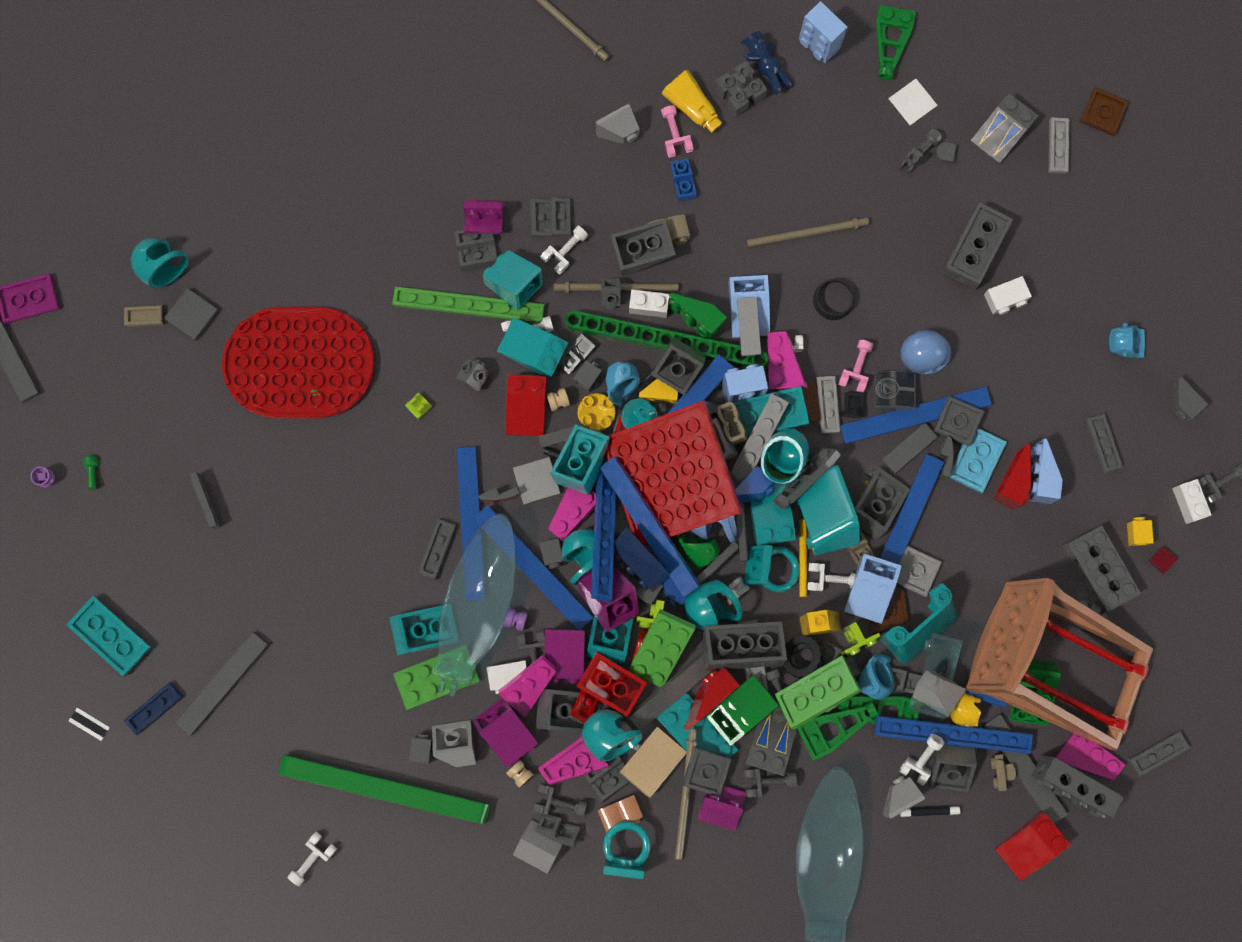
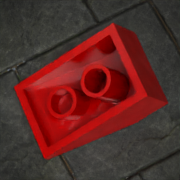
(526, 405)
(1017, 480)
(611, 684)
(710, 694)
(1032, 846)

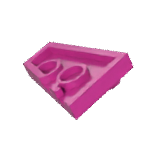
(782, 363)
(571, 512)
(528, 685)
(1089, 757)
(571, 763)

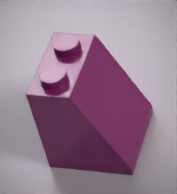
(623, 604)
(567, 653)
(505, 732)

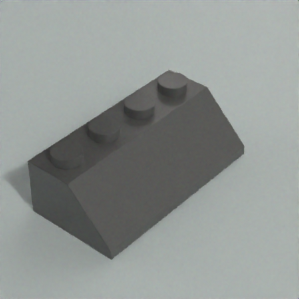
(744, 646)

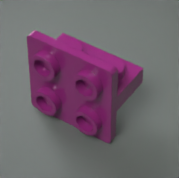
(483, 216)
(723, 810)

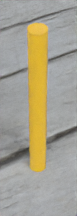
(802, 559)

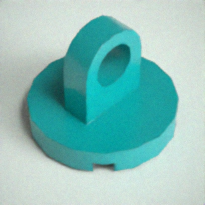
(637, 412)

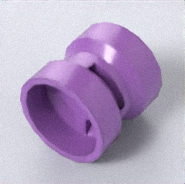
(39, 474)
(516, 619)

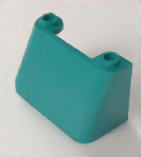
(829, 514)
(908, 646)

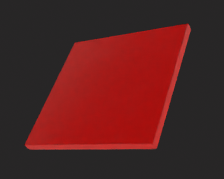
(677, 470)

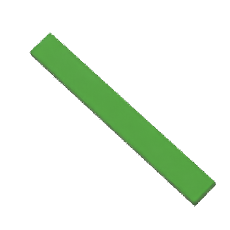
(466, 305)

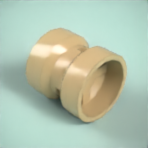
(558, 399)
(520, 778)

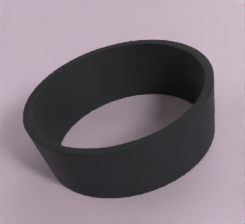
(827, 315)

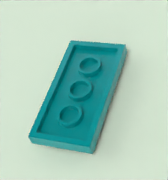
(793, 416)
(108, 636)
(707, 735)

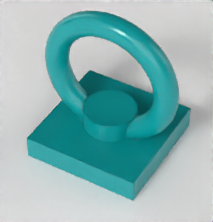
(759, 567)
(622, 865)

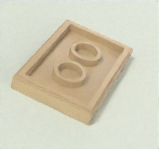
(653, 762)

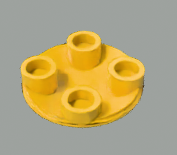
(596, 412)

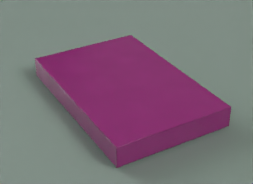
(28, 299)

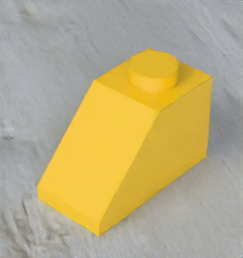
(659, 392)

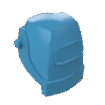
(1127, 341)
(621, 381)
(877, 677)

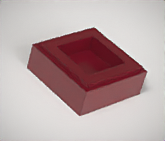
(1162, 560)

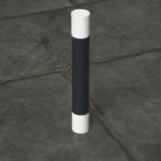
(930, 811)

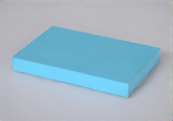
(977, 462)

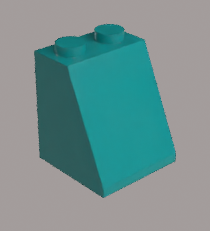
(513, 279)

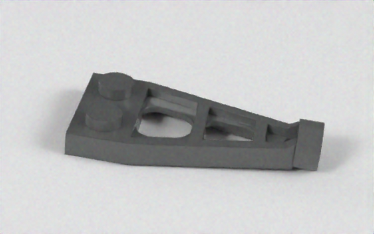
(818, 457)

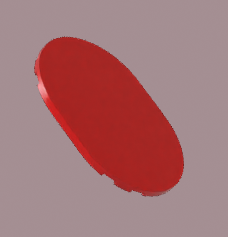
(289, 352)

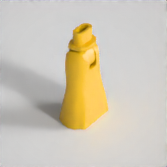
(690, 99)

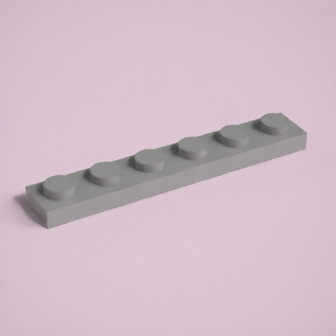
(758, 438)

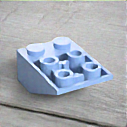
(748, 288)
(1045, 475)
(872, 588)

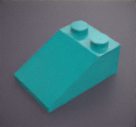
(532, 347)
(580, 460)
(770, 521)
(416, 630)
(609, 644)

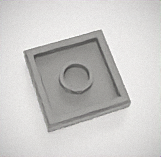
(535, 481)
(917, 571)

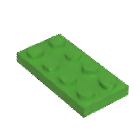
(661, 648)
(421, 686)
(817, 692)

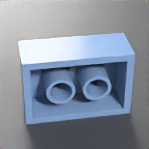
(822, 32)
(744, 383)

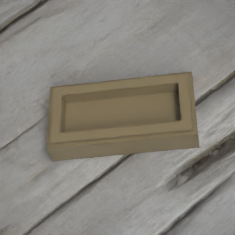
(143, 316)

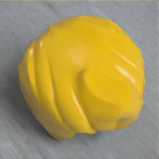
(965, 711)

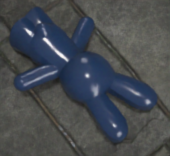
(768, 65)

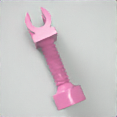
(669, 113)
(864, 347)

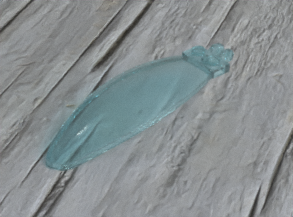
(476, 602)
(829, 857)

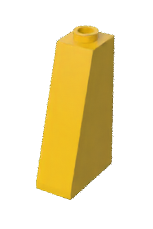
(820, 622)

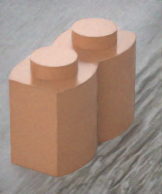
(620, 811)

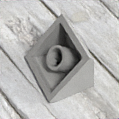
(537, 849)

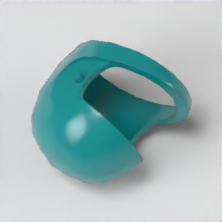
(152, 264)
(787, 453)
(579, 548)
(705, 608)
(603, 735)

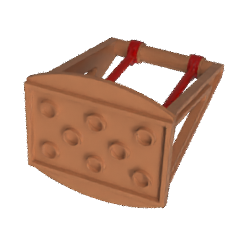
(1011, 643)

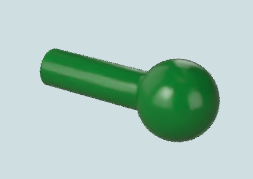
(90, 463)

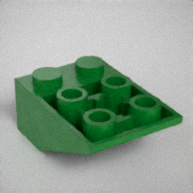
(698, 314)
(1045, 672)
(742, 710)

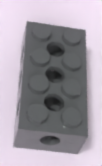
(989, 242)
(1114, 569)
(1076, 786)

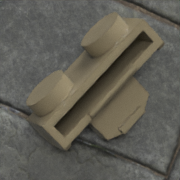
(1003, 772)

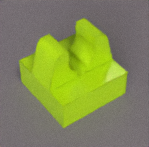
(418, 406)

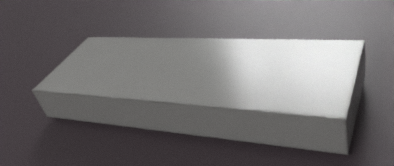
(1058, 145)
(749, 326)
(828, 404)

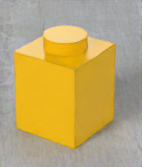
(1140, 532)

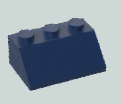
(639, 561)

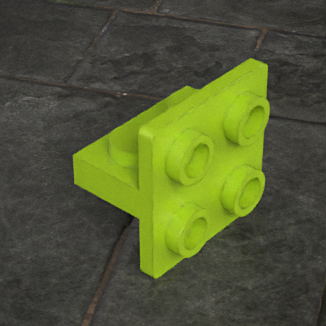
(646, 622)
(854, 635)

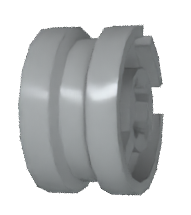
(738, 589)

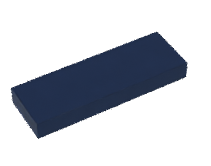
(153, 708)

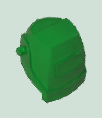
(699, 550)

